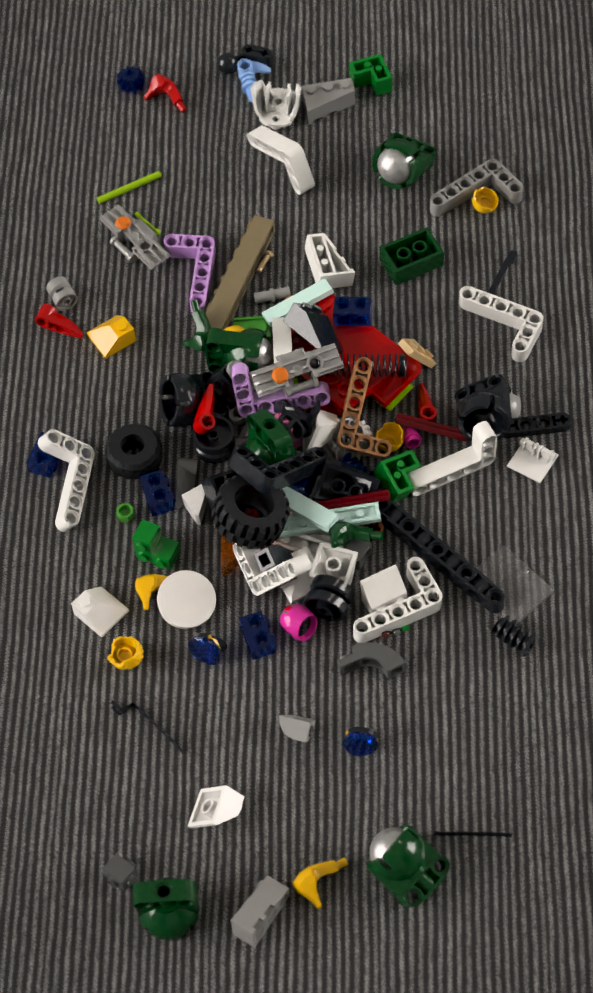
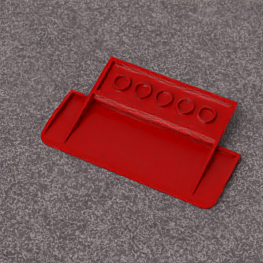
(361, 340)

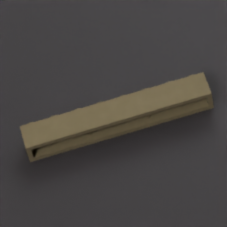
(240, 272)

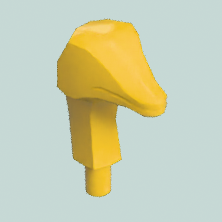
(146, 586)
(306, 880)

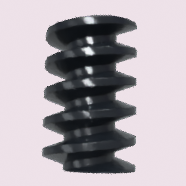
(514, 635)

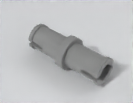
(272, 294)

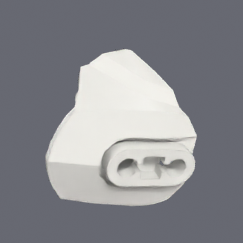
(275, 103)

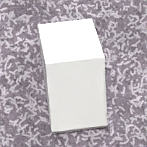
(195, 502)

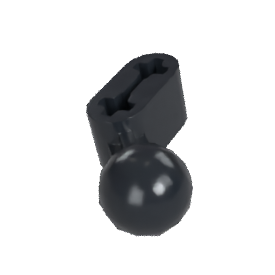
(228, 62)

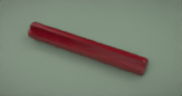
(429, 426)
(380, 496)

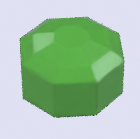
(125, 512)

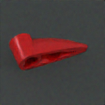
(54, 321)
(425, 407)
(205, 412)

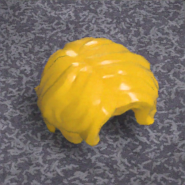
(126, 653)

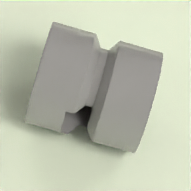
(61, 293)

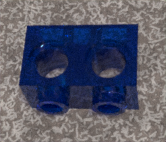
(352, 311)
(38, 456)
(156, 493)
(255, 635)

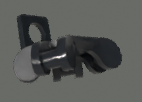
(299, 421)

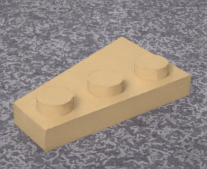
(417, 352)

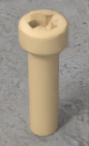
(268, 255)

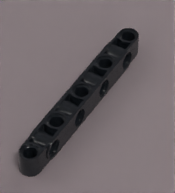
(448, 562)

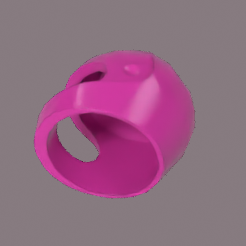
(293, 617)

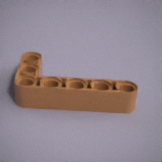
(355, 414)

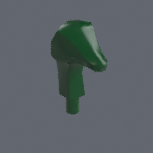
(203, 326)
(343, 532)

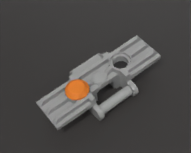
(136, 231)
(292, 364)

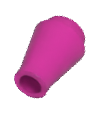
(411, 437)

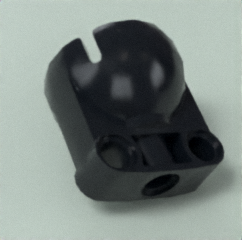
(186, 395)
(484, 401)

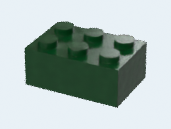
(411, 256)

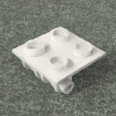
(532, 460)

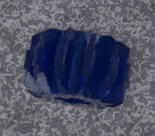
(130, 79)

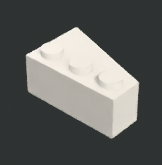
(326, 262)

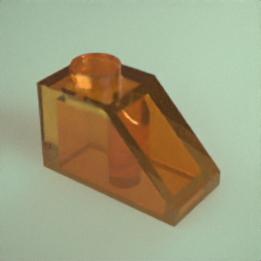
(228, 558)

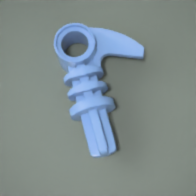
(246, 73)

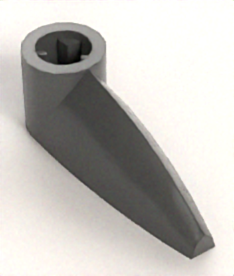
(185, 478)

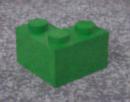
(371, 71)
(394, 474)
(154, 547)

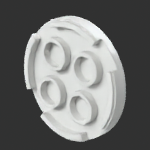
(186, 599)

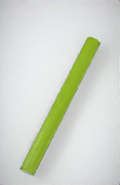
(128, 187)

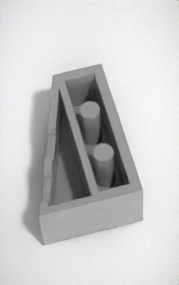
(327, 97)
(259, 910)

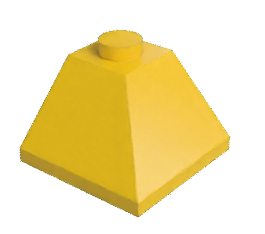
(112, 335)

